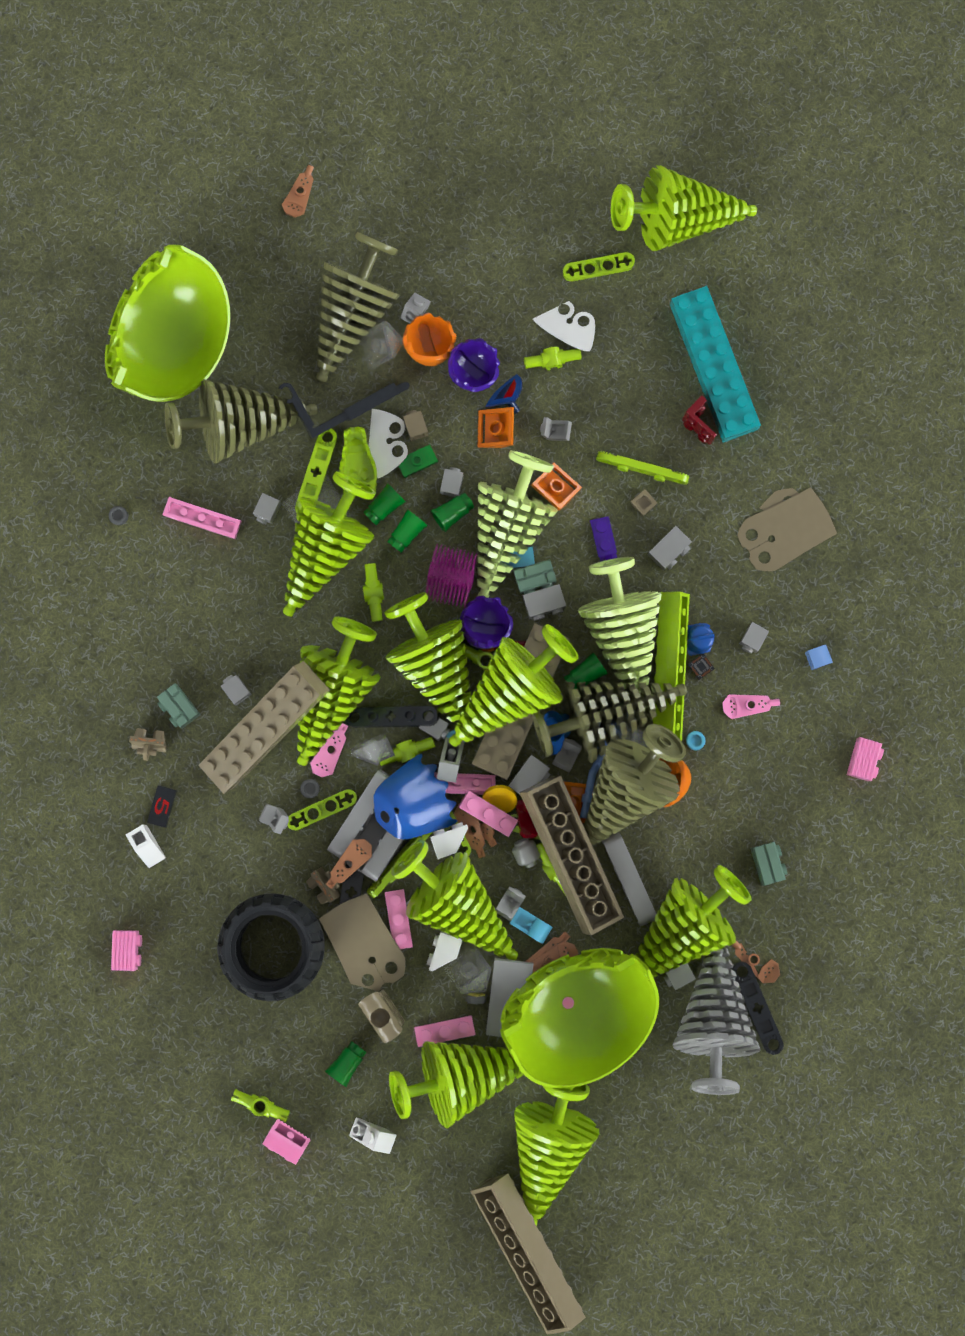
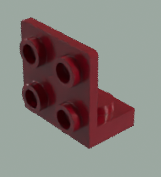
(692, 421)

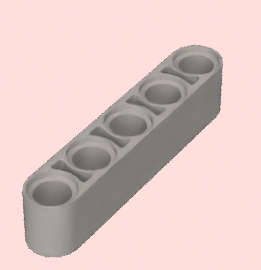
(629, 879)

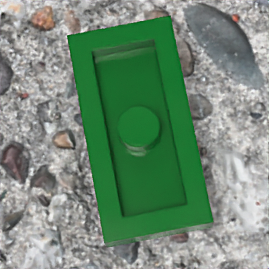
(418, 461)

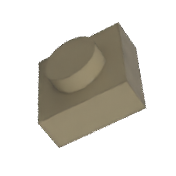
(643, 502)

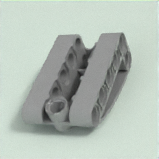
(363, 825)

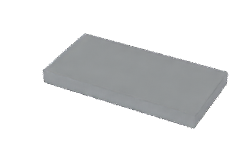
(506, 978)

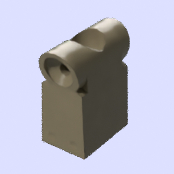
(382, 1015)

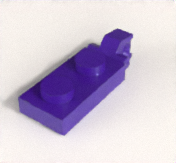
(603, 538)

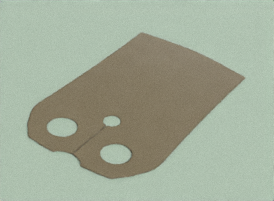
(794, 523)
(361, 934)

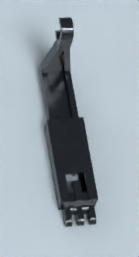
(348, 413)

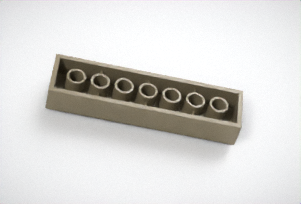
(264, 727)
(501, 747)
(571, 855)
(528, 1254)

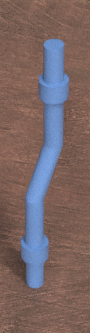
(587, 796)

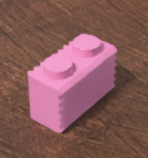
(865, 759)
(125, 950)
(286, 1141)

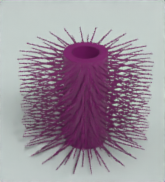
(450, 575)

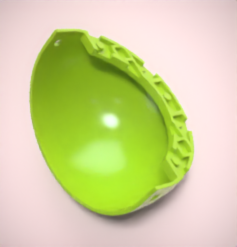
(168, 327)
(601, 1032)

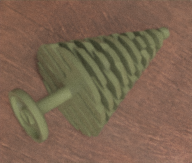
(352, 302)
(232, 418)
(596, 715)
(633, 782)

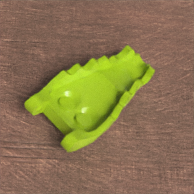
(357, 457)

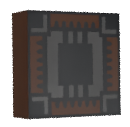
(701, 666)

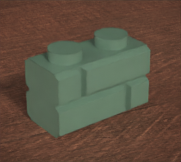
(535, 577)
(178, 706)
(768, 863)

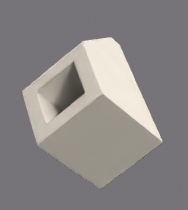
(448, 842)
(145, 845)
(446, 950)
(372, 1136)

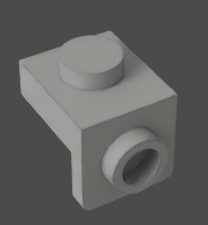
(415, 307)
(555, 429)
(567, 755)
(275, 818)
(510, 903)

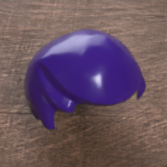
(473, 365)
(485, 622)

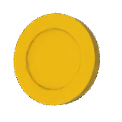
(501, 797)

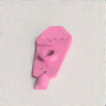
(741, 705)
(327, 758)

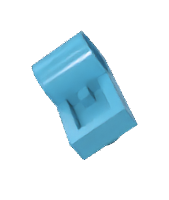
(531, 925)

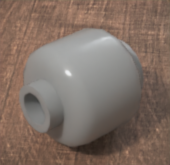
(525, 852)

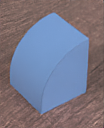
(818, 657)

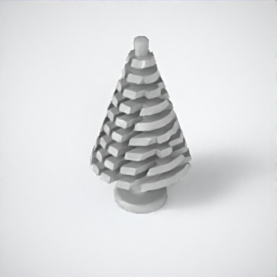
(716, 1023)

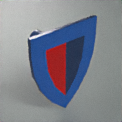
(507, 393)

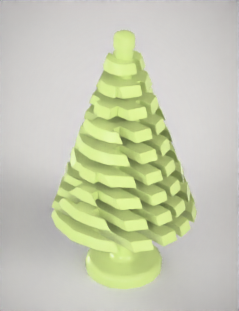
(512, 510)
(623, 624)

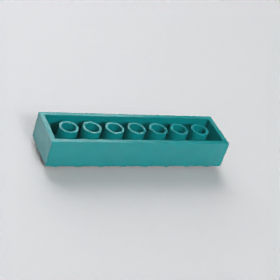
(714, 364)

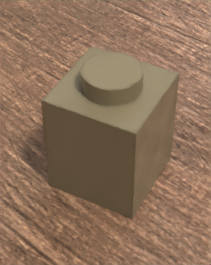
(415, 425)

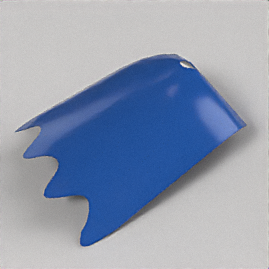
(417, 797)

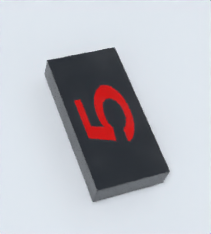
(162, 806)

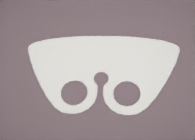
(572, 334)
(380, 450)

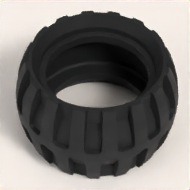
(231, 955)

